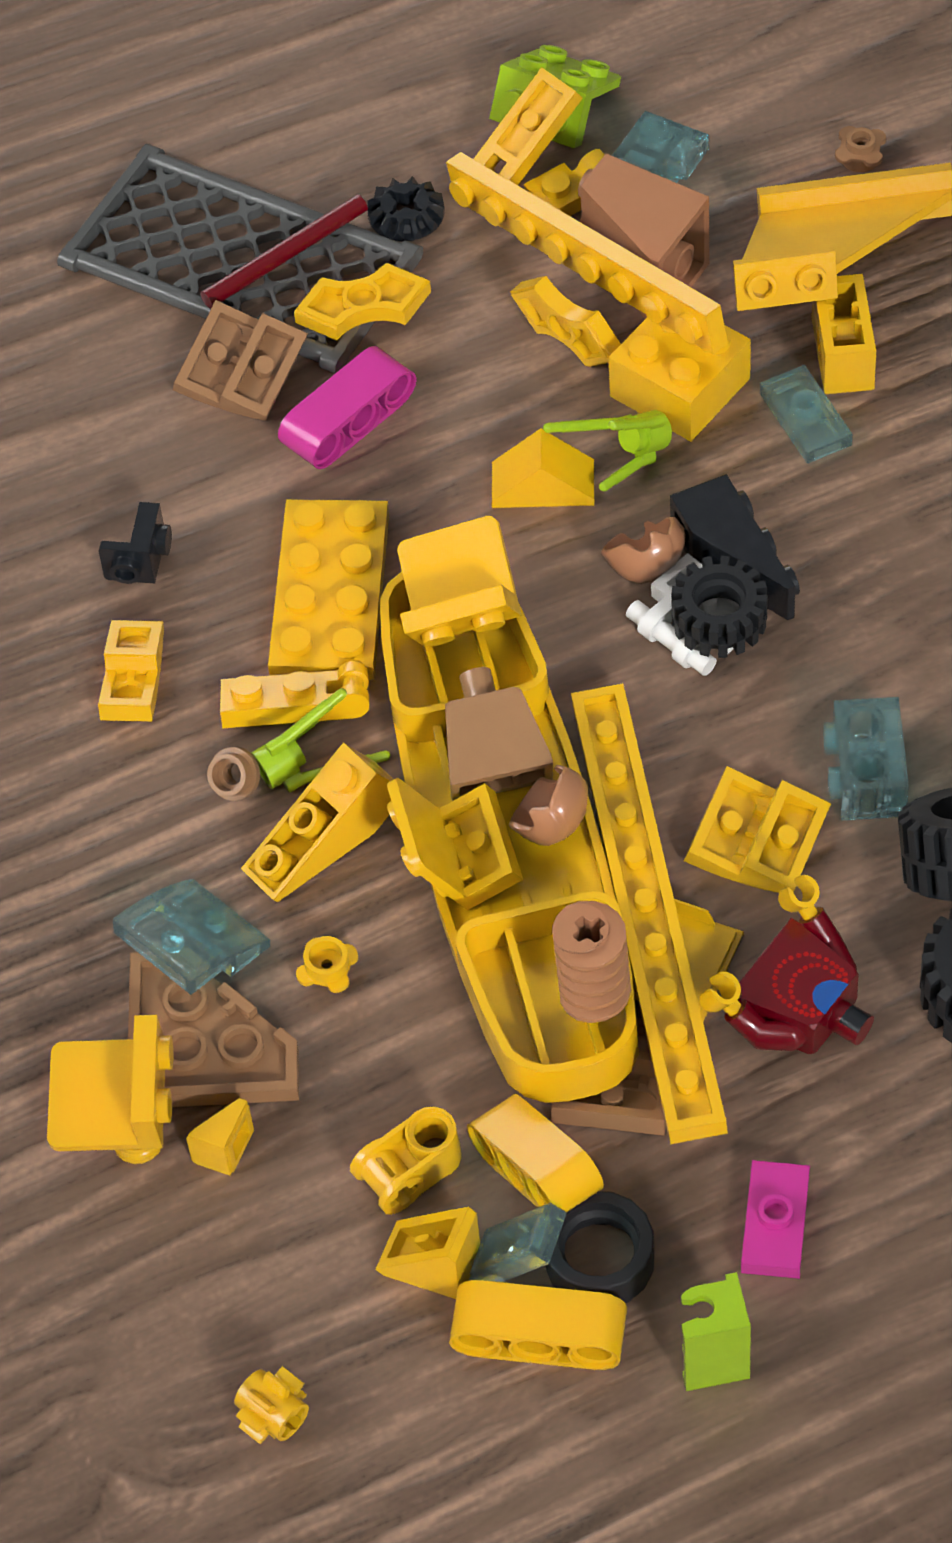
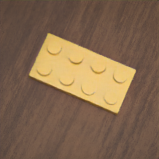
(329, 585)

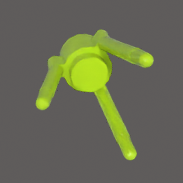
(637, 434)
(282, 756)

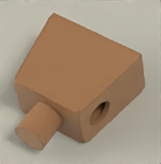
(493, 738)

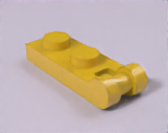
(529, 126)
(291, 696)

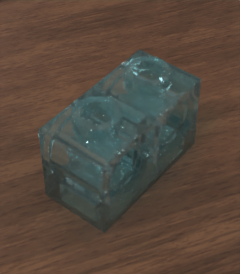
(873, 758)

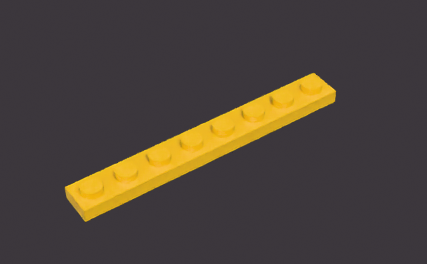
(588, 253)

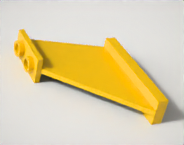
(826, 225)

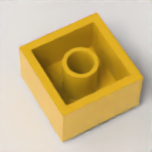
(678, 378)

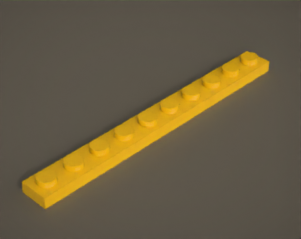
(650, 916)

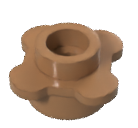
(860, 148)

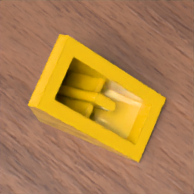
(542, 474)
(433, 1250)

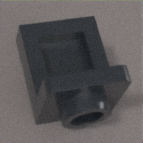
(141, 556)

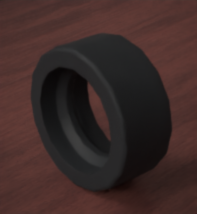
(619, 1212)

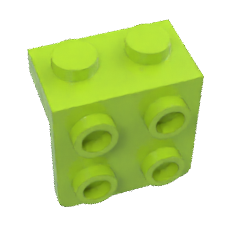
(587, 78)

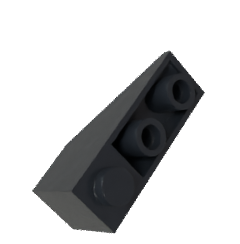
(723, 524)

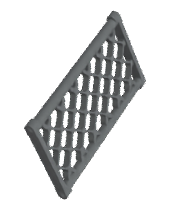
(252, 205)

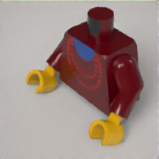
(798, 985)

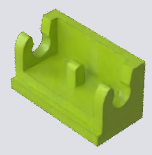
(720, 1345)

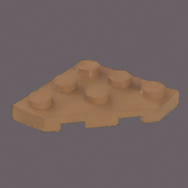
(217, 1039)

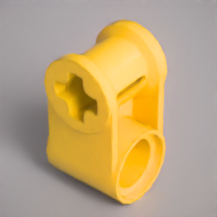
(404, 1165)

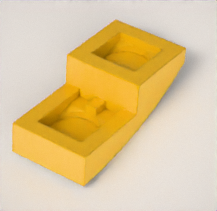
(131, 671)

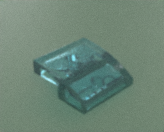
(189, 934)

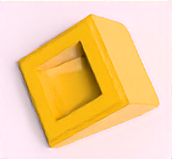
(222, 1138)

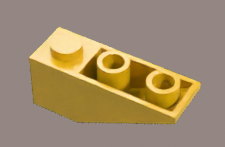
(325, 823)

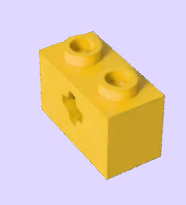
(845, 338)

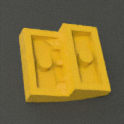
(757, 832)

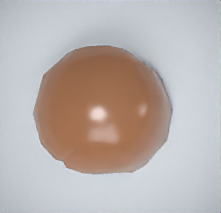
(651, 555)
(552, 808)

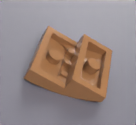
(239, 361)
(627, 1107)

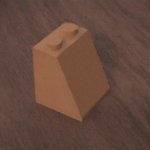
(648, 217)

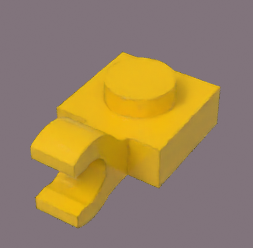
(561, 184)

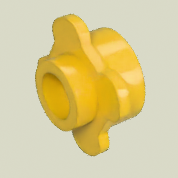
(322, 951)

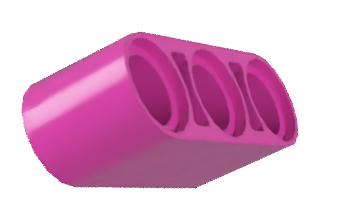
(347, 407)

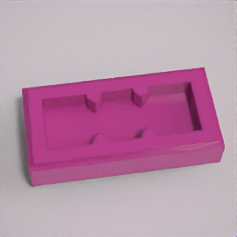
(775, 1219)

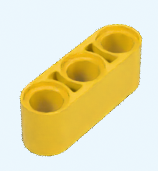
(534, 1155)
(538, 1325)

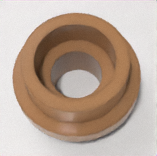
(220, 774)

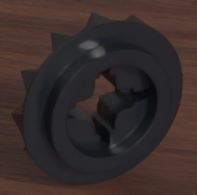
(406, 223)

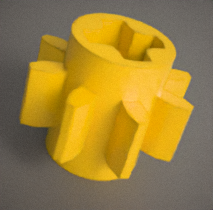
(271, 1405)

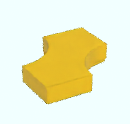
(339, 306)
(557, 316)

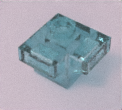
(663, 147)

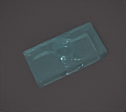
(806, 414)
(518, 1244)

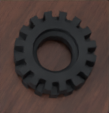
(719, 630)

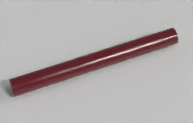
(284, 250)

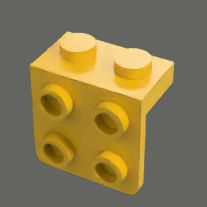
(457, 582)
(457, 846)
(111, 1091)

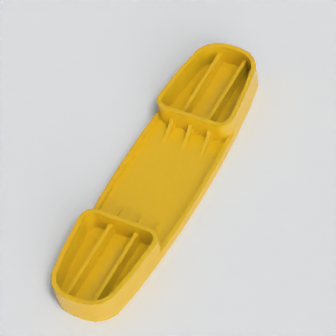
(508, 940)

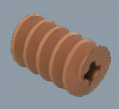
(591, 961)

